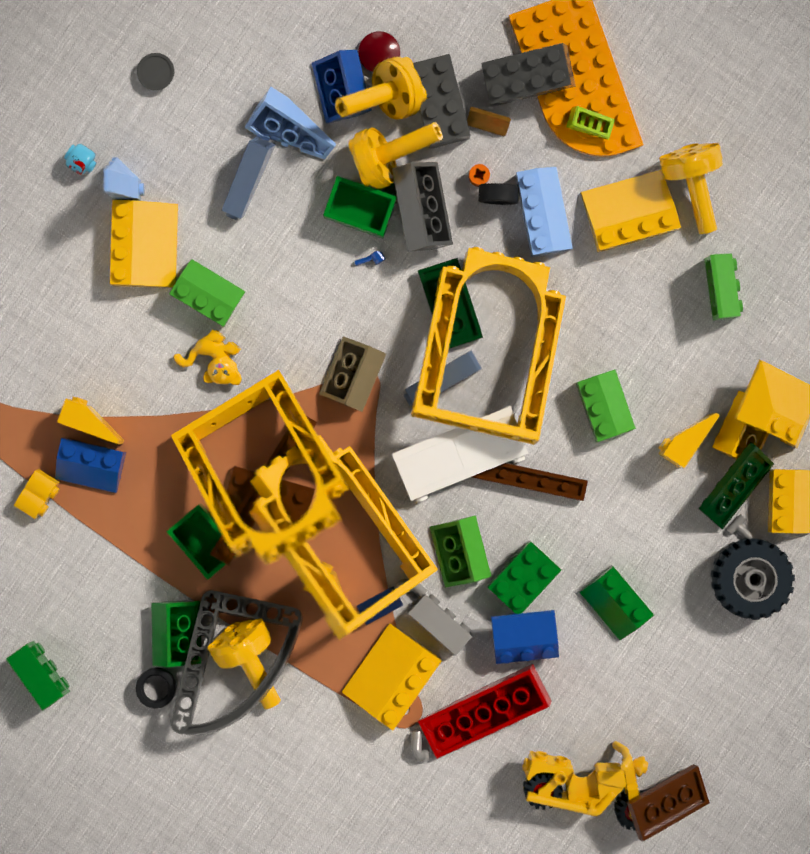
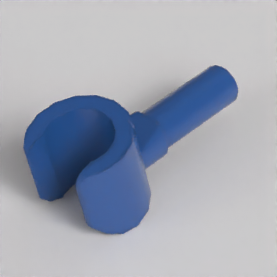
(376, 256)

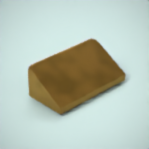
(488, 121)

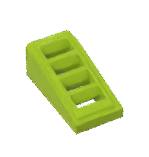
(572, 122)

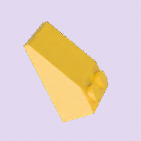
(85, 418)
(682, 445)

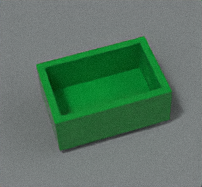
(360, 207)
(197, 536)
(524, 578)
(38, 674)

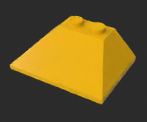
(776, 404)

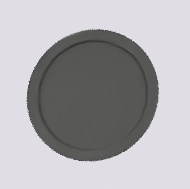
(155, 71)

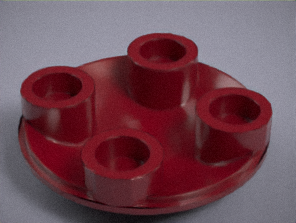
(377, 48)

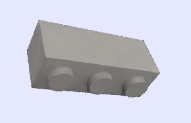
(441, 623)

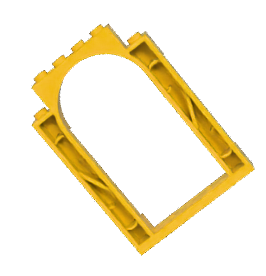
(550, 311)
(328, 479)
(272, 518)

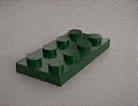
(466, 324)
(736, 485)

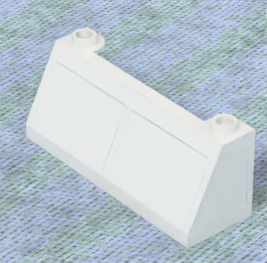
(456, 457)

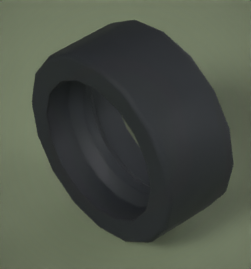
(498, 194)
(156, 703)

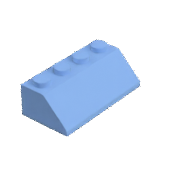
(543, 211)

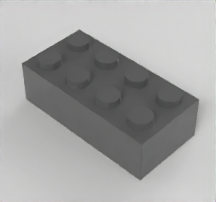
(528, 74)
(443, 100)
(422, 206)

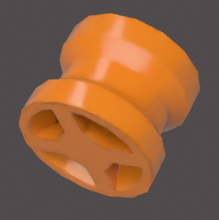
(480, 178)

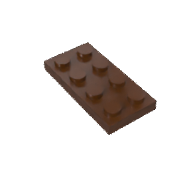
(294, 497)
(668, 802)

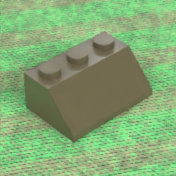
(352, 373)

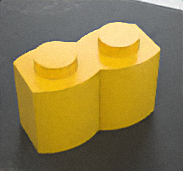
(37, 493)

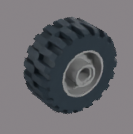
(772, 580)

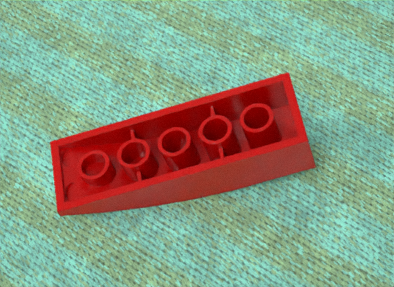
(485, 711)

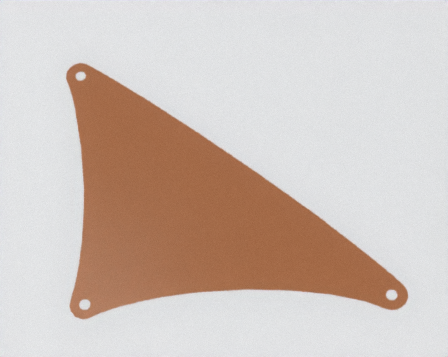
(160, 491)

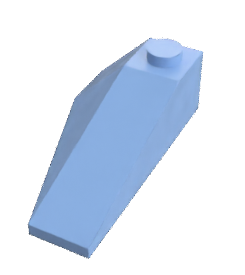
(121, 182)

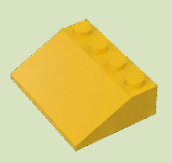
(630, 210)
(143, 244)
(391, 676)

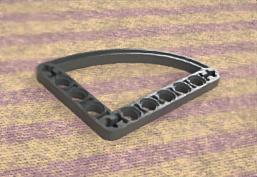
(203, 652)

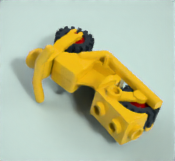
(583, 794)

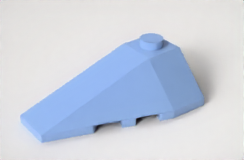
(283, 121)

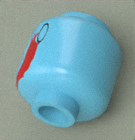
(80, 159)

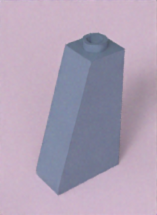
(248, 177)
(453, 374)

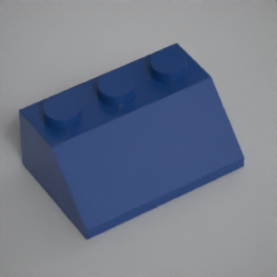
(338, 77)
(89, 465)
(525, 637)

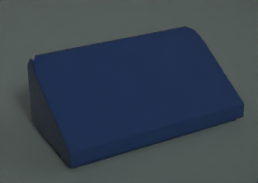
(370, 602)

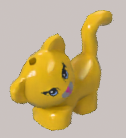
(221, 368)

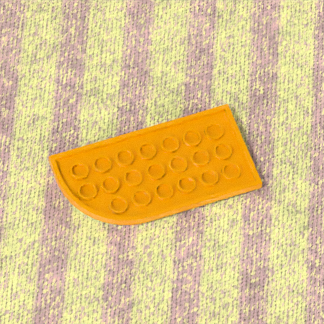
(593, 70)

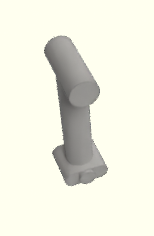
(737, 526)

